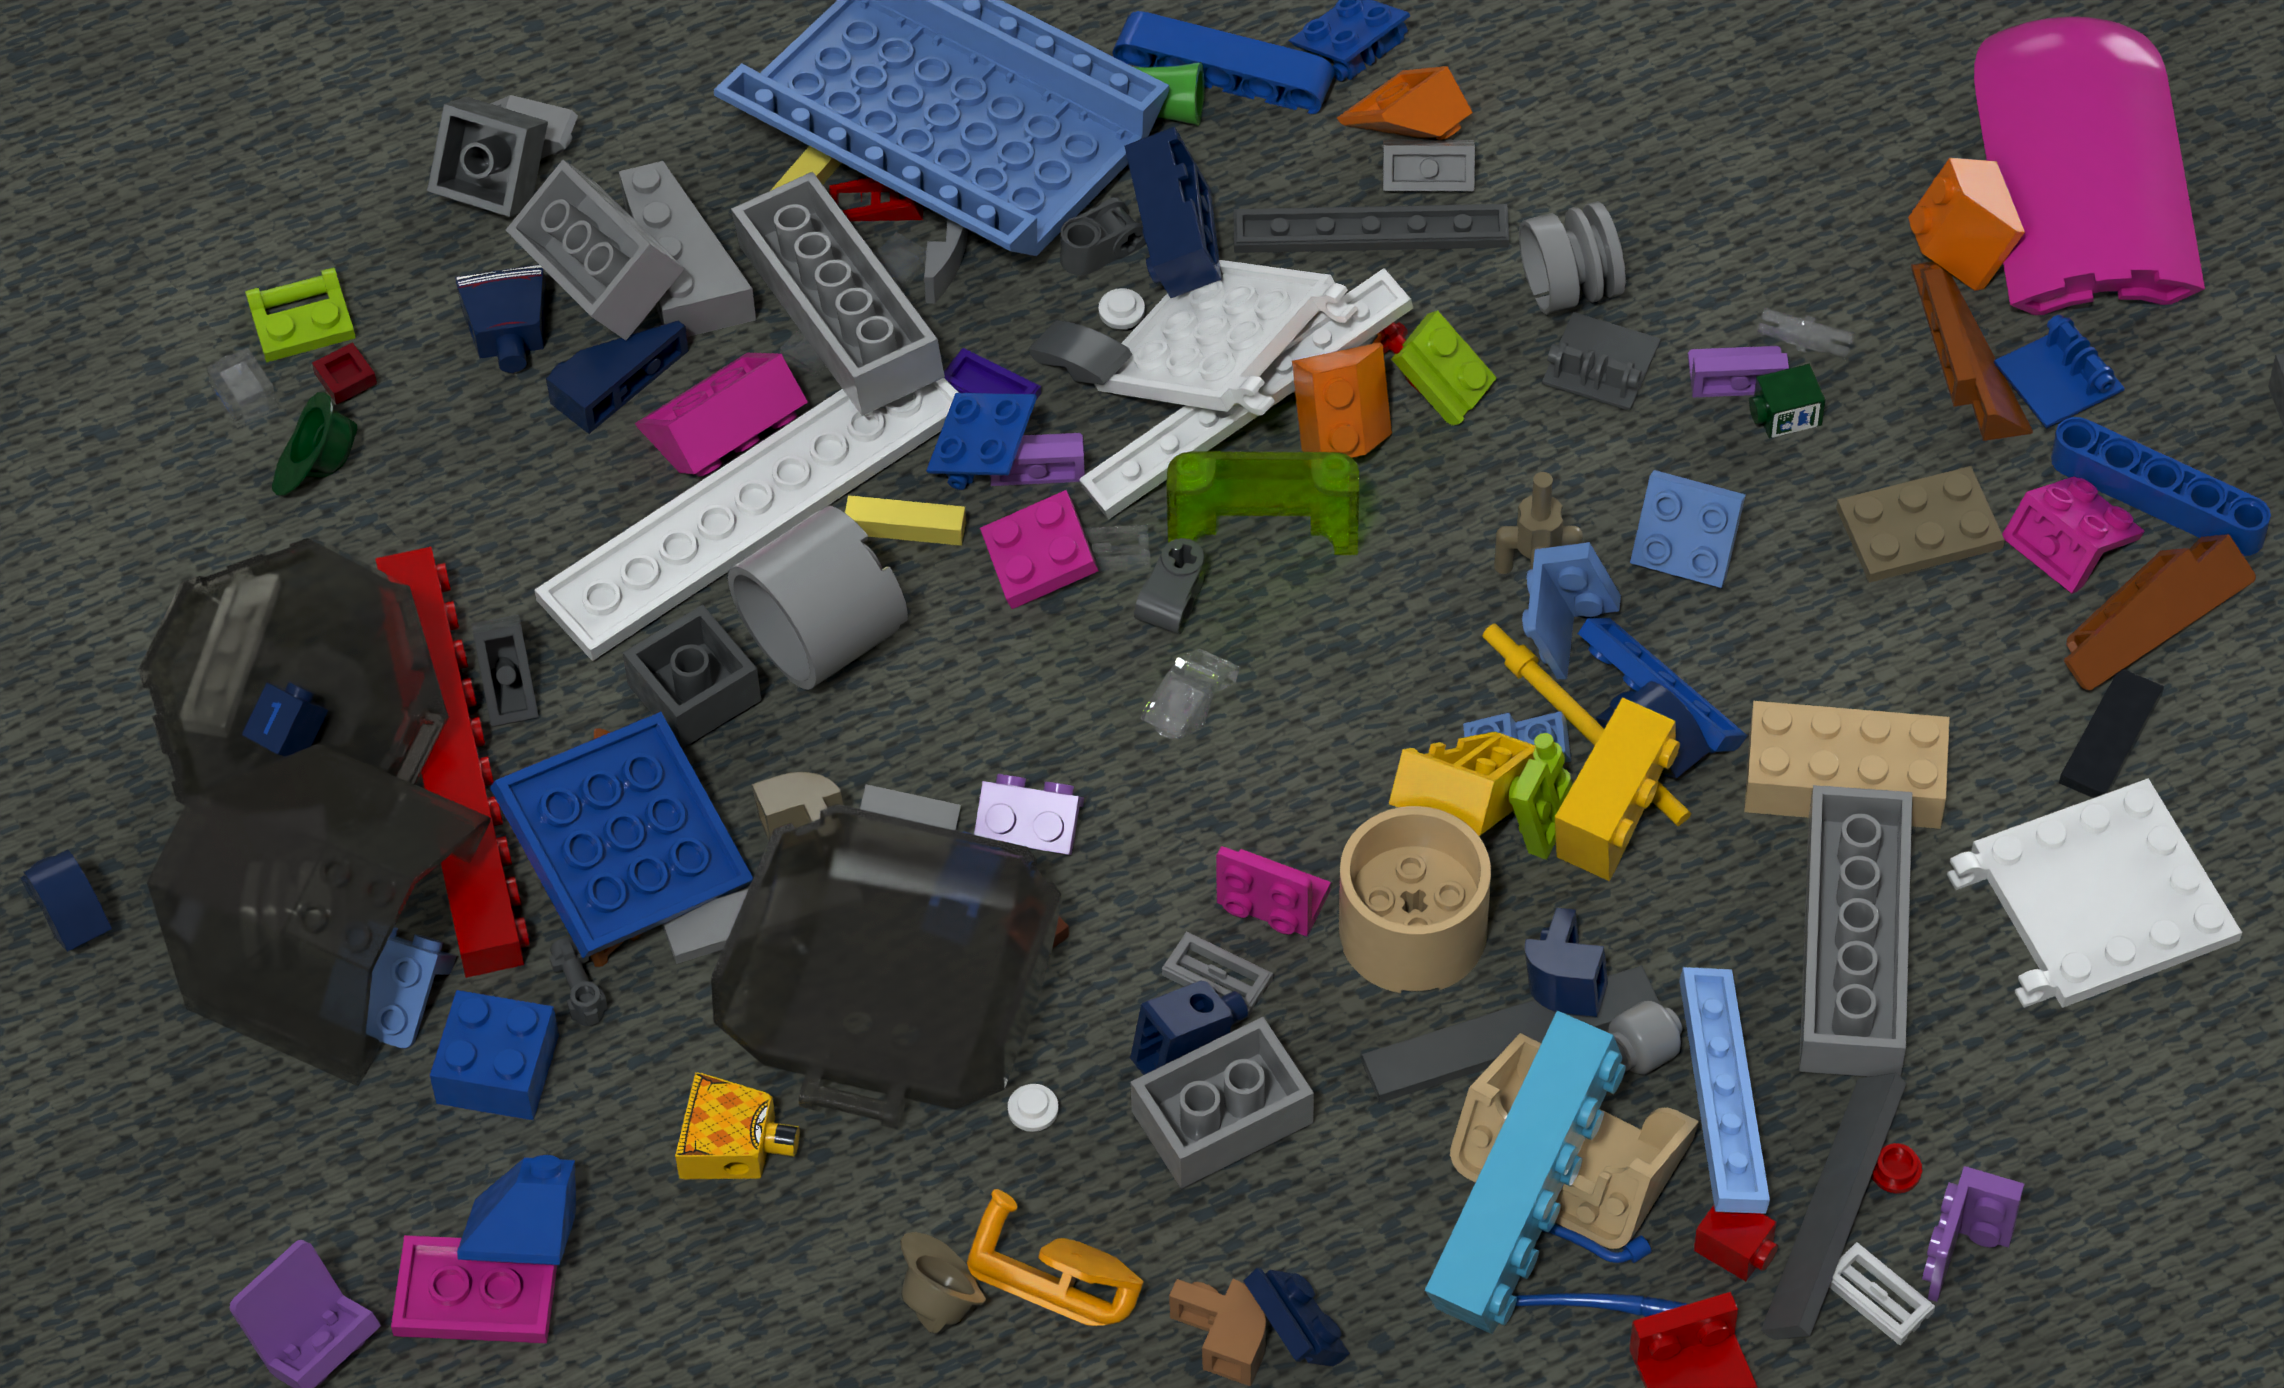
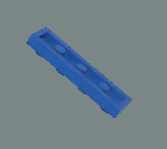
(1617, 647)

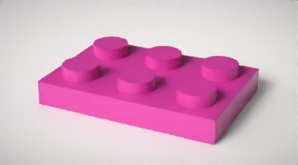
(469, 1297)

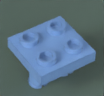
(1687, 528)

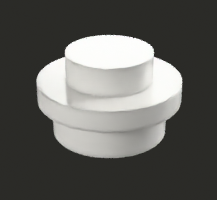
(1121, 309)
(1032, 1107)

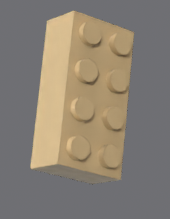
(1844, 748)

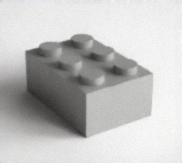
(1222, 1102)

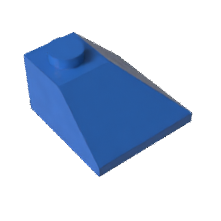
(523, 1214)

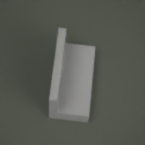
(1428, 165)

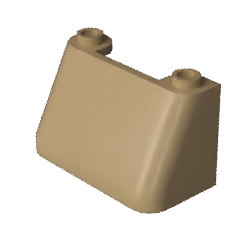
(1619, 1168)

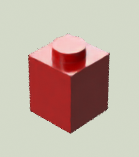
(1737, 1241)

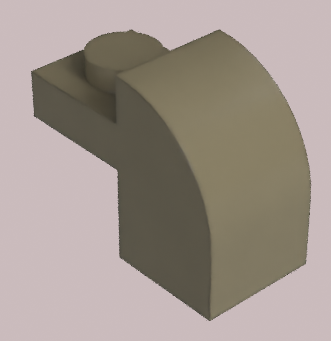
(793, 799)

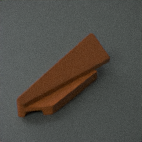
(1967, 356)
(2156, 605)

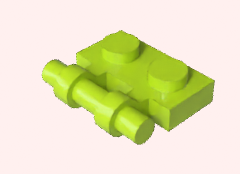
(1539, 795)

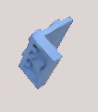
(1562, 586)

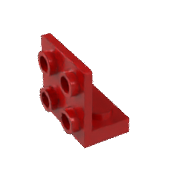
(1691, 1347)

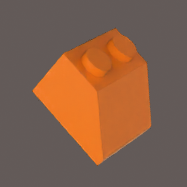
(1967, 221)
(1342, 400)

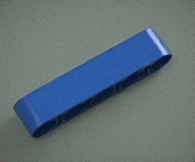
(1228, 60)
(2159, 484)

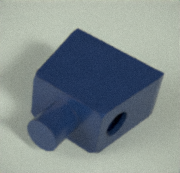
(1182, 1023)

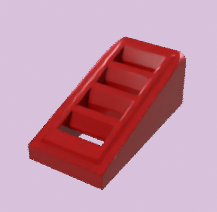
(893, 210)

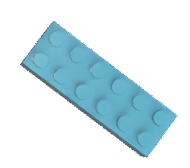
(1526, 1173)

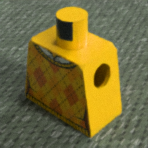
(730, 1131)

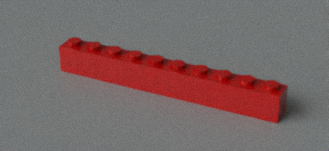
(476, 891)

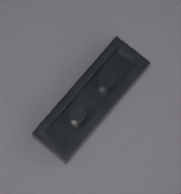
(2111, 734)

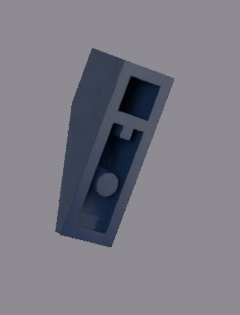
(610, 374)

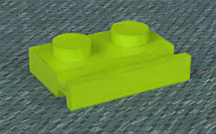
(1444, 368)

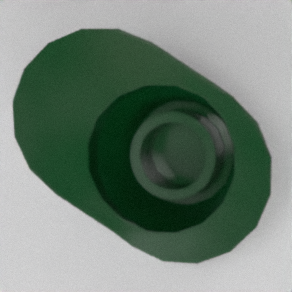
(317, 445)

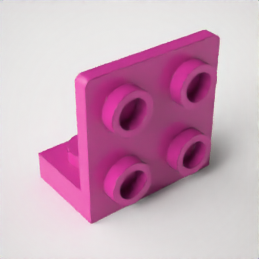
(2068, 530)
(1269, 891)

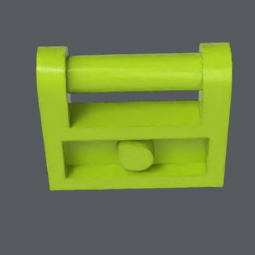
(303, 326)

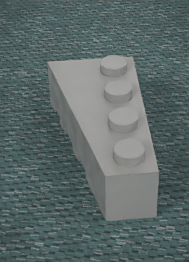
(711, 287)

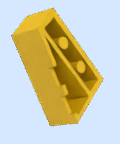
(1463, 780)
(1614, 788)

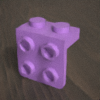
(301, 1318)

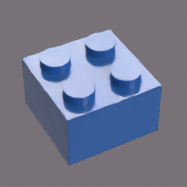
(494, 1055)

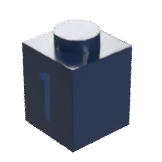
(285, 719)

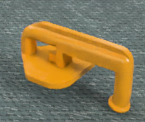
(1044, 1289)

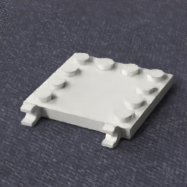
(1223, 336)
(2100, 894)

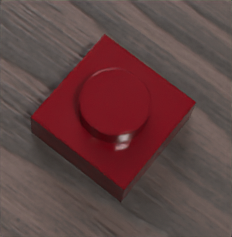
(344, 373)

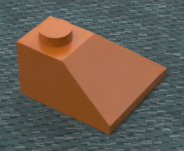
(1412, 105)

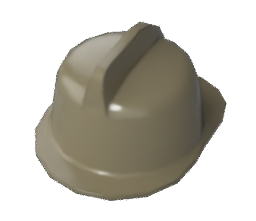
(937, 1282)

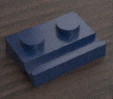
(1297, 1317)

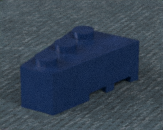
(1174, 213)

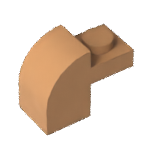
(1234, 1327)

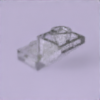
(1187, 692)

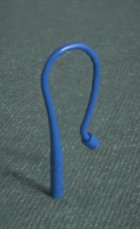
(1631, 1304)

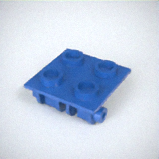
(1353, 34)
(2059, 373)
(980, 436)

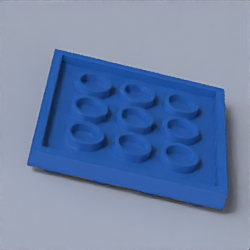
(621, 834)

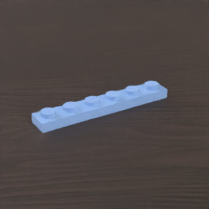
(1724, 1091)

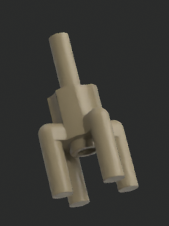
(1537, 527)

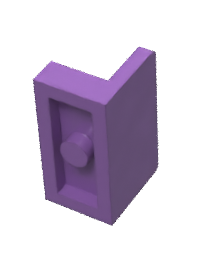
(1732, 370)
(1046, 460)

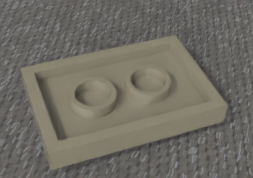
(1920, 524)

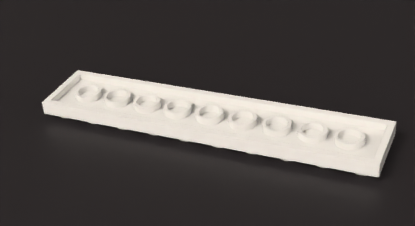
(735, 514)

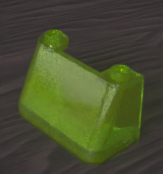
(1264, 485)

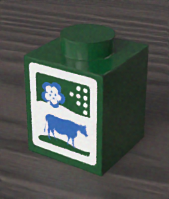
(1787, 401)

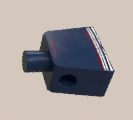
(505, 313)

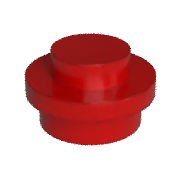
(1897, 1169)

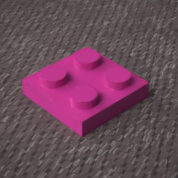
(1039, 549)

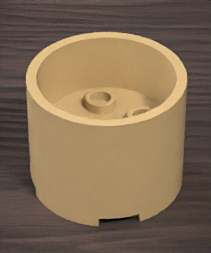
(1414, 899)

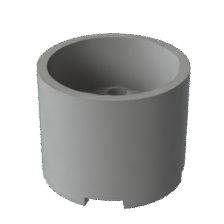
(817, 597)

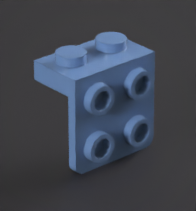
(402, 987)

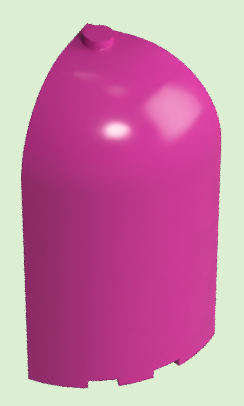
(2090, 162)

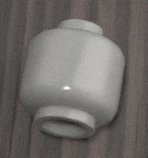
(1646, 1036)

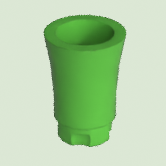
(1185, 92)

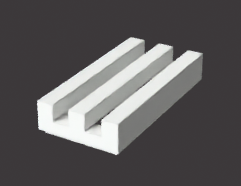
(1866, 1307)

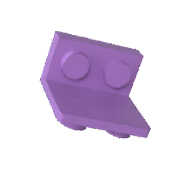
(1978, 1207)

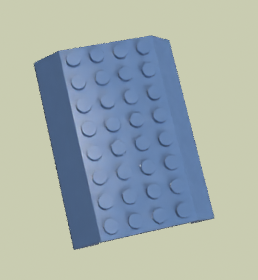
(958, 109)

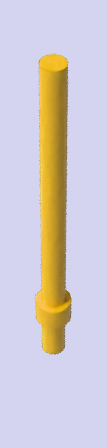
(1524, 663)

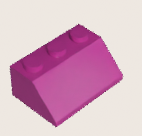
(724, 412)

